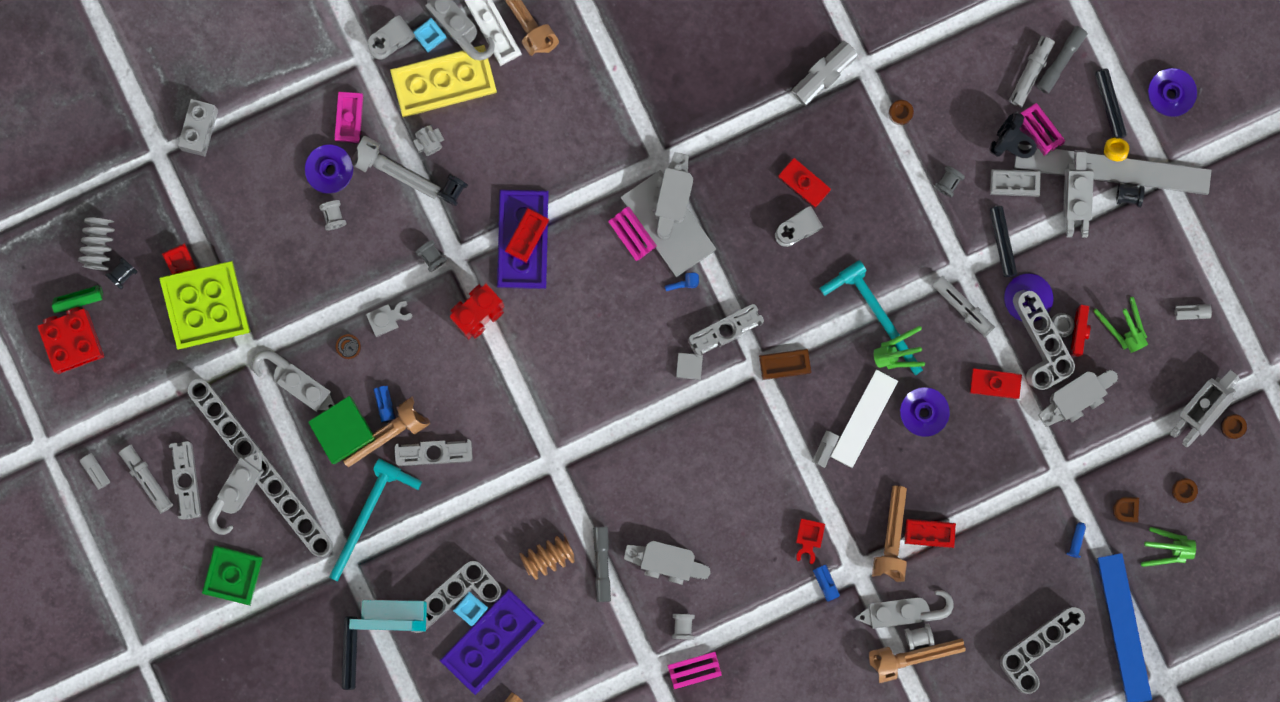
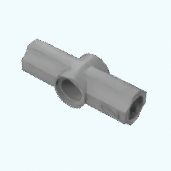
(824, 73)

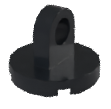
(1010, 135)

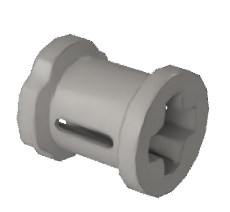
(332, 215)
(683, 626)
(919, 637)

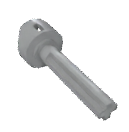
(369, 155)

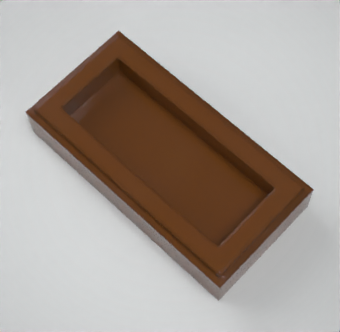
(785, 364)

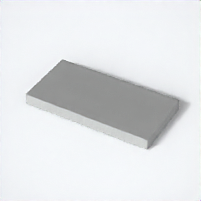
(687, 241)

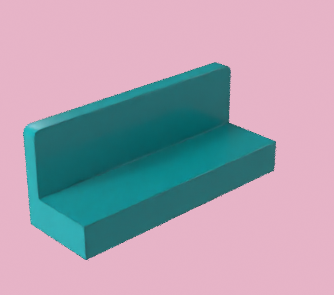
(391, 615)

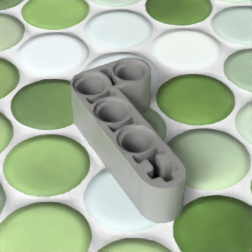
(1039, 337)
(467, 585)
(1044, 645)

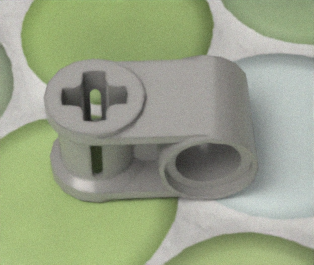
(392, 36)
(801, 225)

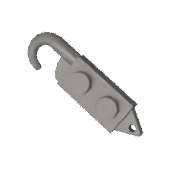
(458, 27)
(295, 381)
(236, 490)
(904, 612)

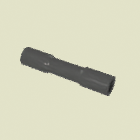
(1070, 47)
(601, 548)

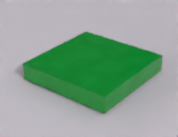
(341, 430)
(232, 575)

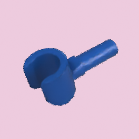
(691, 281)

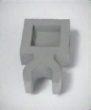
(384, 319)

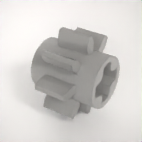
(428, 140)

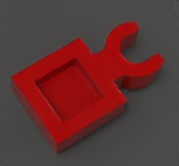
(809, 535)

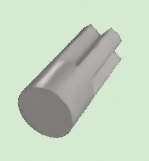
(1198, 311)
(825, 449)
(94, 471)

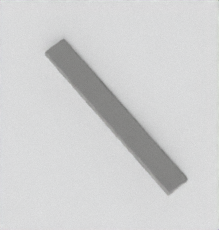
(1126, 171)

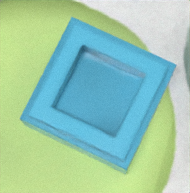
(429, 35)
(470, 609)

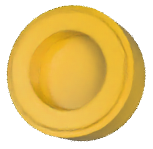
(1116, 149)

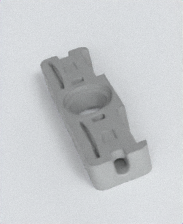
(739, 322)
(417, 455)
(185, 464)

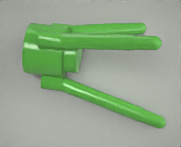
(1136, 337)
(888, 355)
(1183, 548)

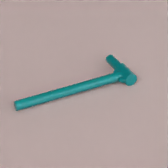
(854, 275)
(386, 473)

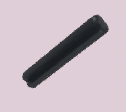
(1110, 103)
(1003, 241)
(349, 655)

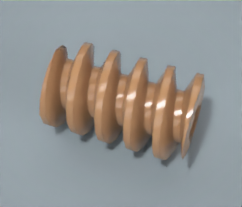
(547, 557)

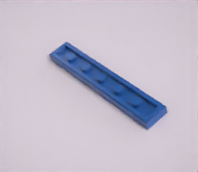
(1124, 628)

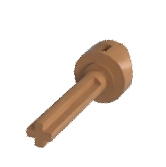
(536, 37)
(407, 418)
(890, 563)
(887, 663)

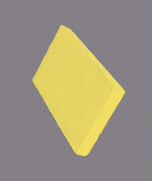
(442, 82)

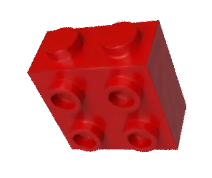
(477, 311)
(70, 340)

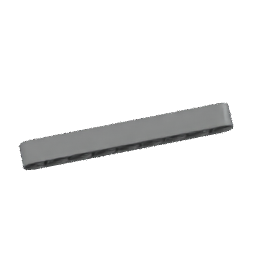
(271, 473)

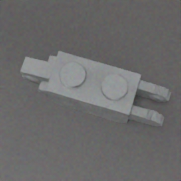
(1078, 194)
(674, 195)
(1076, 396)
(1206, 407)
(666, 560)

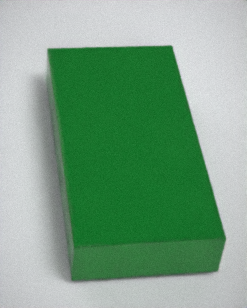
(77, 299)

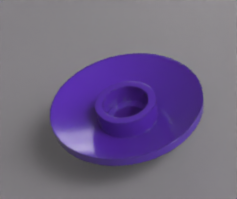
(1180, 83)
(317, 166)
(1031, 283)
(937, 412)

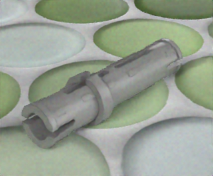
(1029, 75)
(943, 285)
(145, 478)

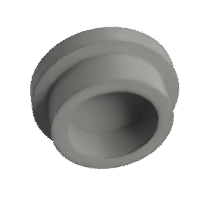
(1063, 324)

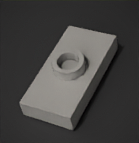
(1015, 183)

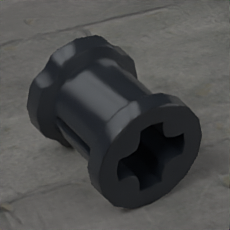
(459, 186)
(1137, 199)
(121, 273)

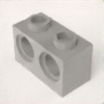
(198, 127)

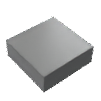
(689, 366)

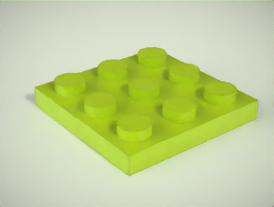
(204, 305)

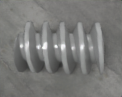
(95, 243)

